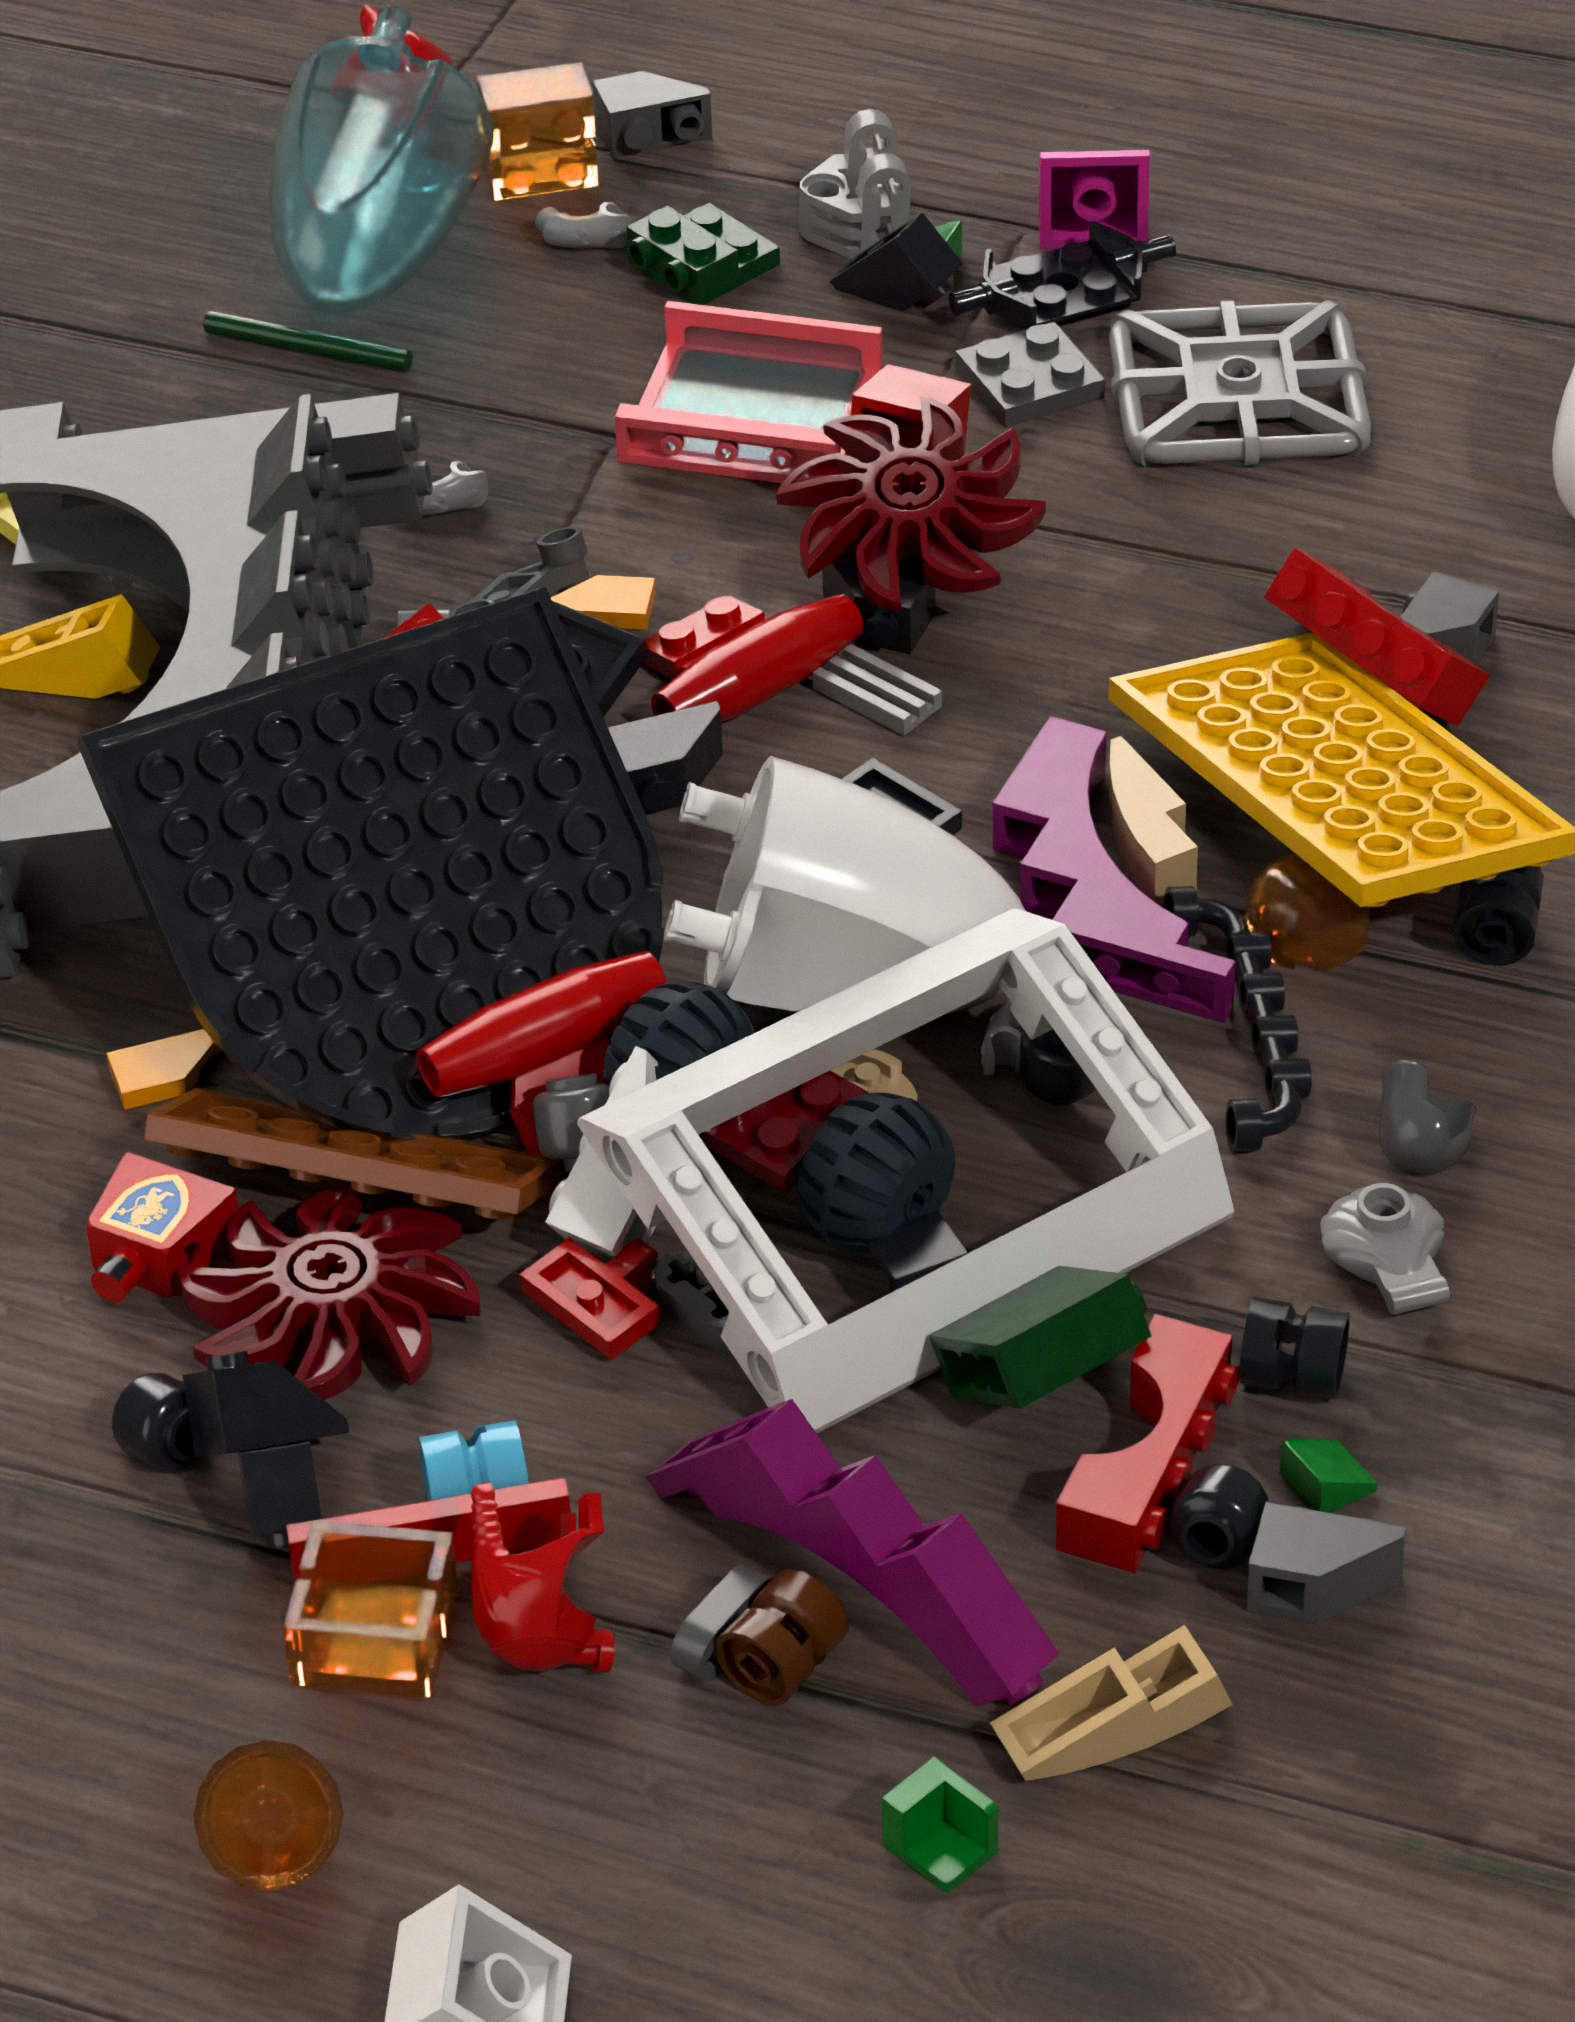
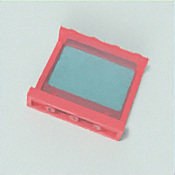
(746, 392)

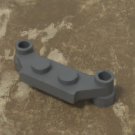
(559, 570)

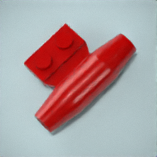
(742, 657)
(539, 1035)

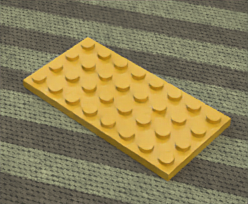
(1343, 769)

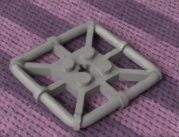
(1265, 391)

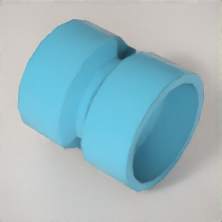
(456, 1465)

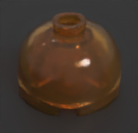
(1305, 915)
(267, 1815)

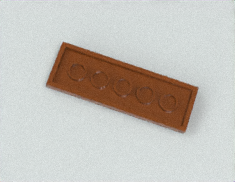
(429, 1167)

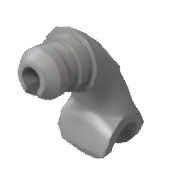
(598, 230)
(456, 491)
(1002, 1041)

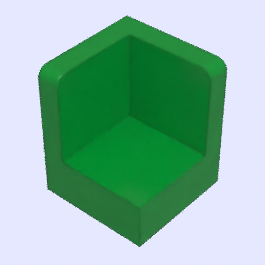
(940, 1825)

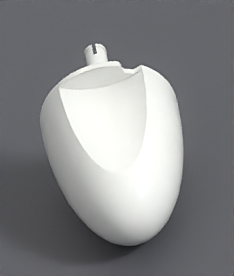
(827, 888)

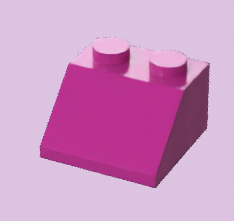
(1089, 188)

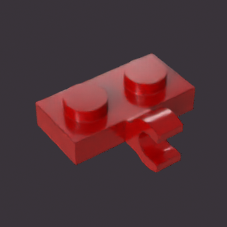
(594, 1298)

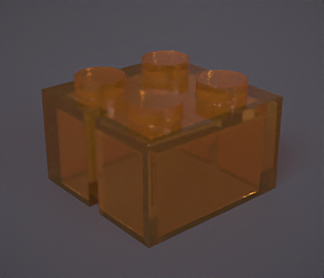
(541, 130)
(371, 1608)

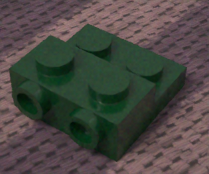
(699, 251)

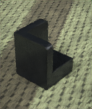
(916, 1249)

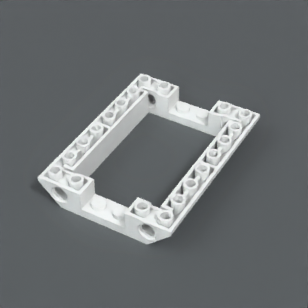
(773, 1328)

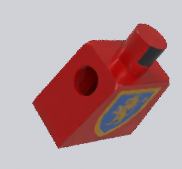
(153, 1224)

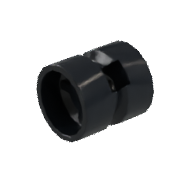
(1499, 916)
(1318, 1353)

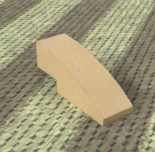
(1148, 825)
(1113, 1708)

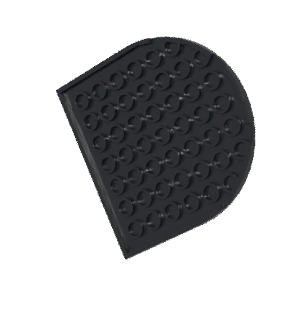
(383, 855)

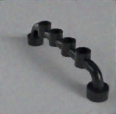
(1271, 1034)

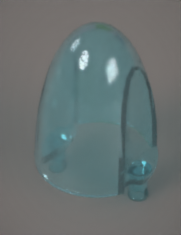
(371, 166)

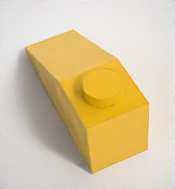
(80, 652)

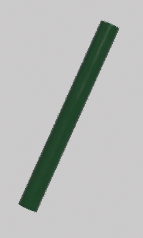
(308, 341)

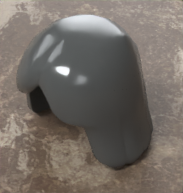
(1420, 1130)

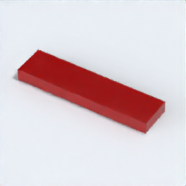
(523, 1510)

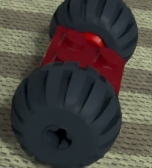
(855, 1154)

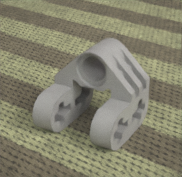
(853, 189)

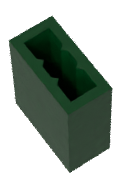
(1041, 1336)

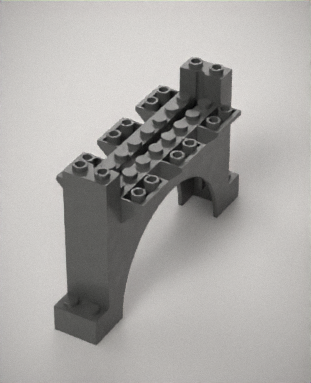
(237, 525)

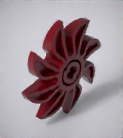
(911, 503)
(331, 1289)

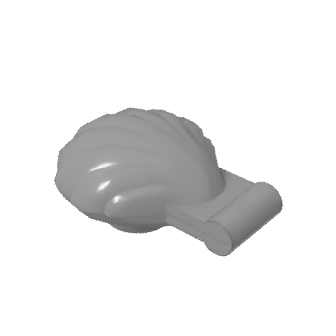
(1390, 1242)

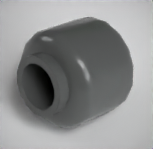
(558, 1112)

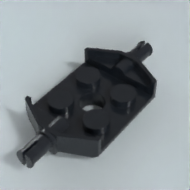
(1065, 280)

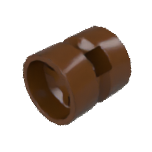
(782, 1637)

